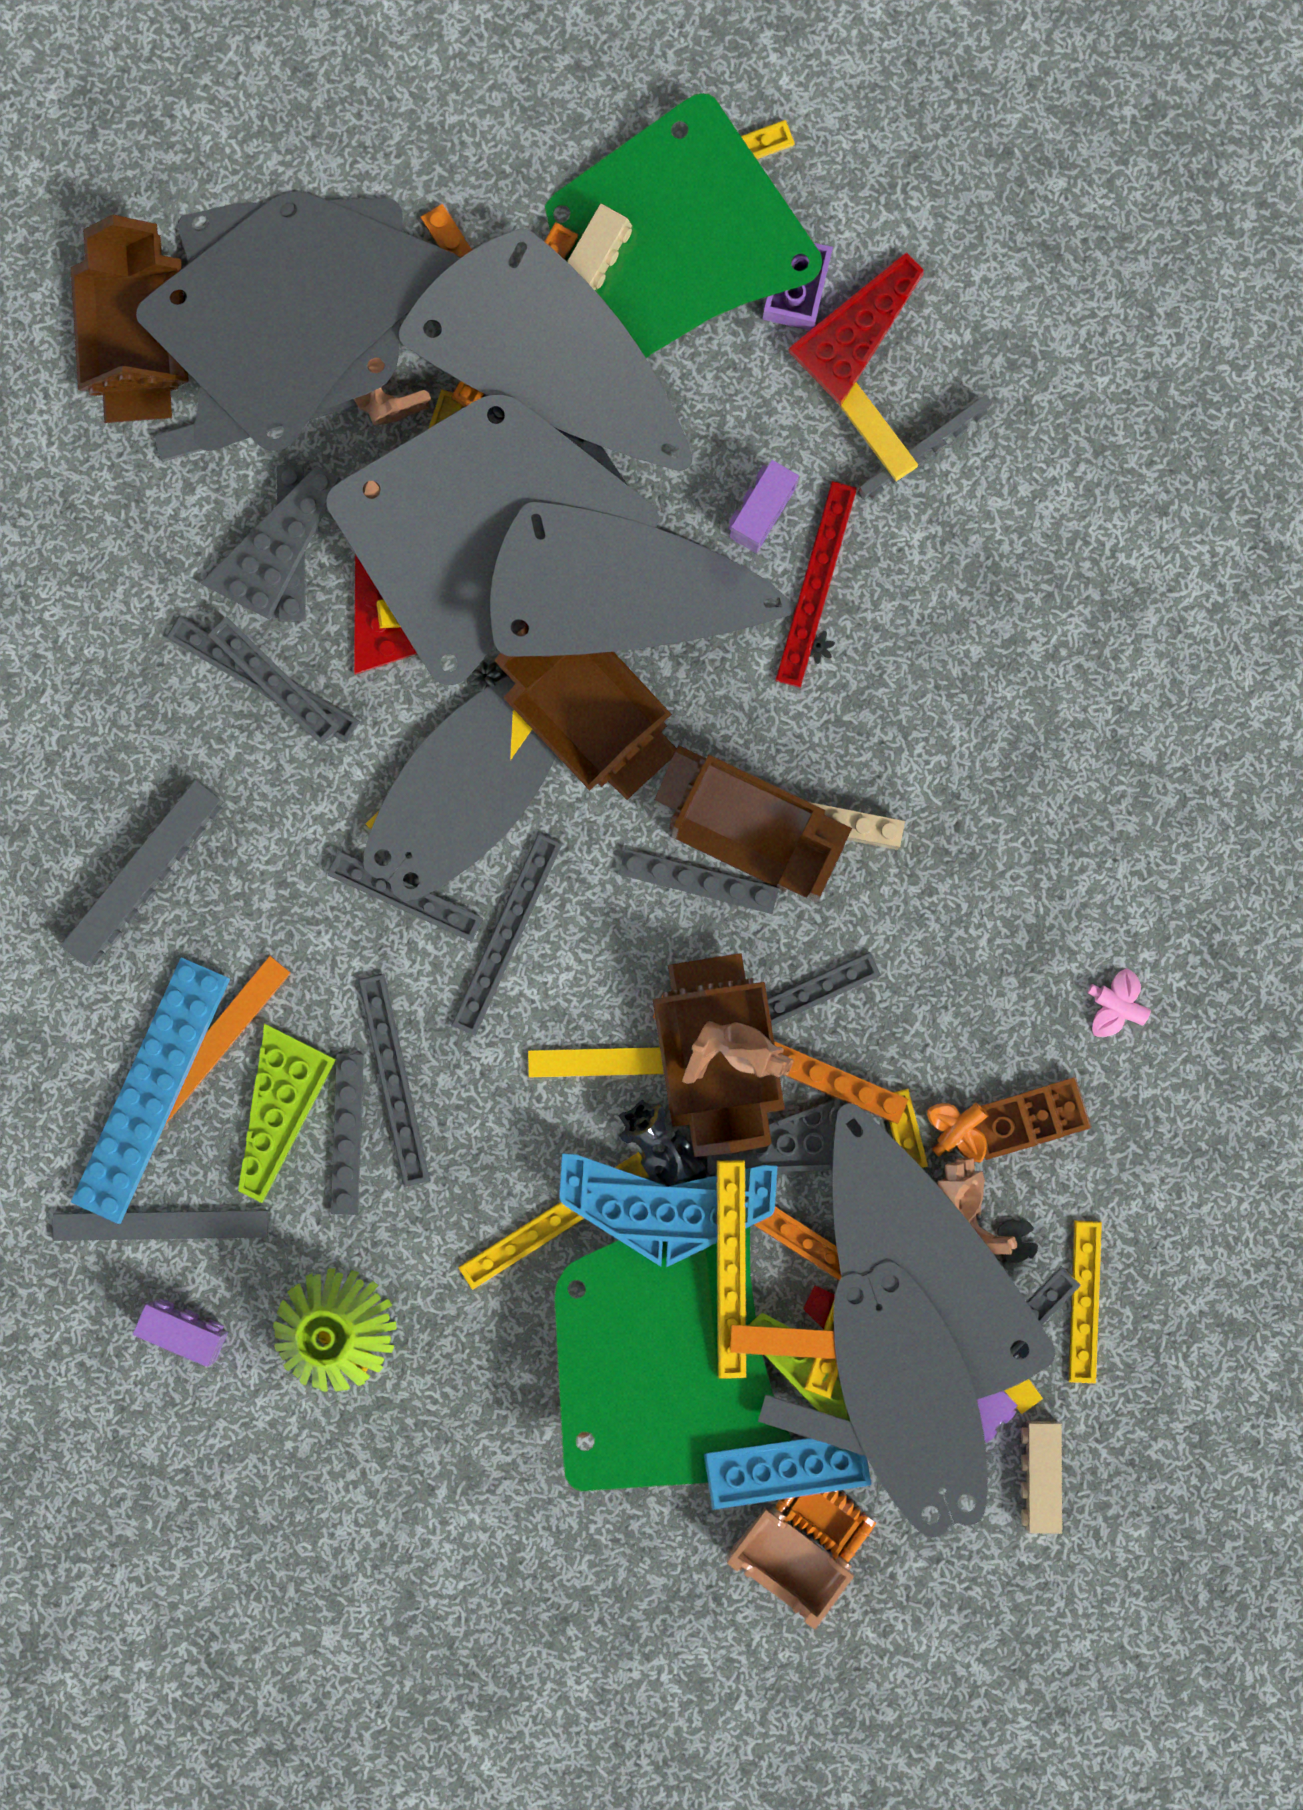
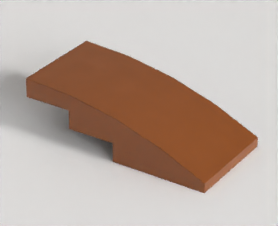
(1034, 1118)

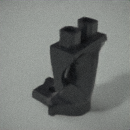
(652, 1132)

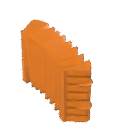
(830, 1520)

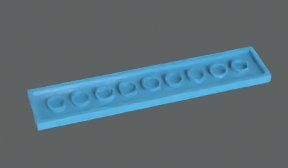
(150, 1090)

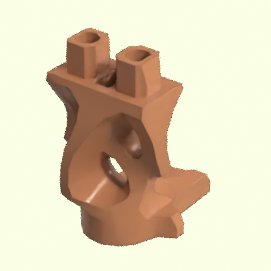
(387, 408)
(743, 1048)
(966, 1190)

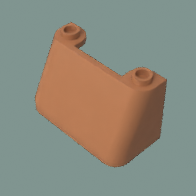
(790, 1566)

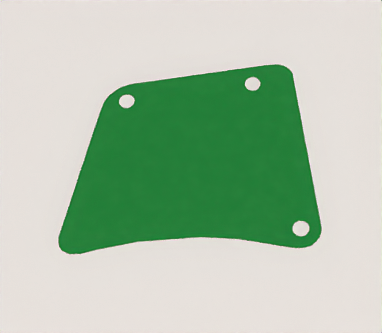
(701, 222)
(646, 1371)

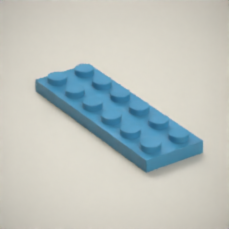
(782, 1472)

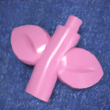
(1118, 1004)

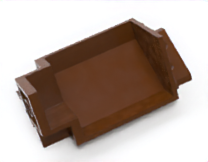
(111, 346)
(591, 716)
(751, 824)
(726, 1105)

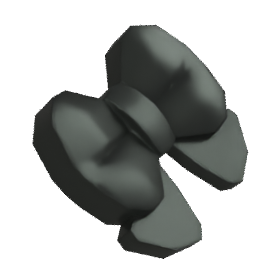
(1018, 1230)

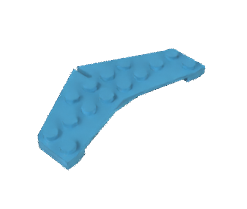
(650, 1213)

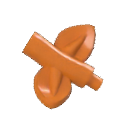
(959, 1130)

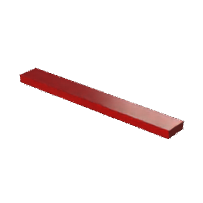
(816, 584)

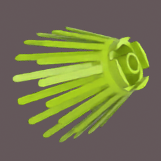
(345, 1322)

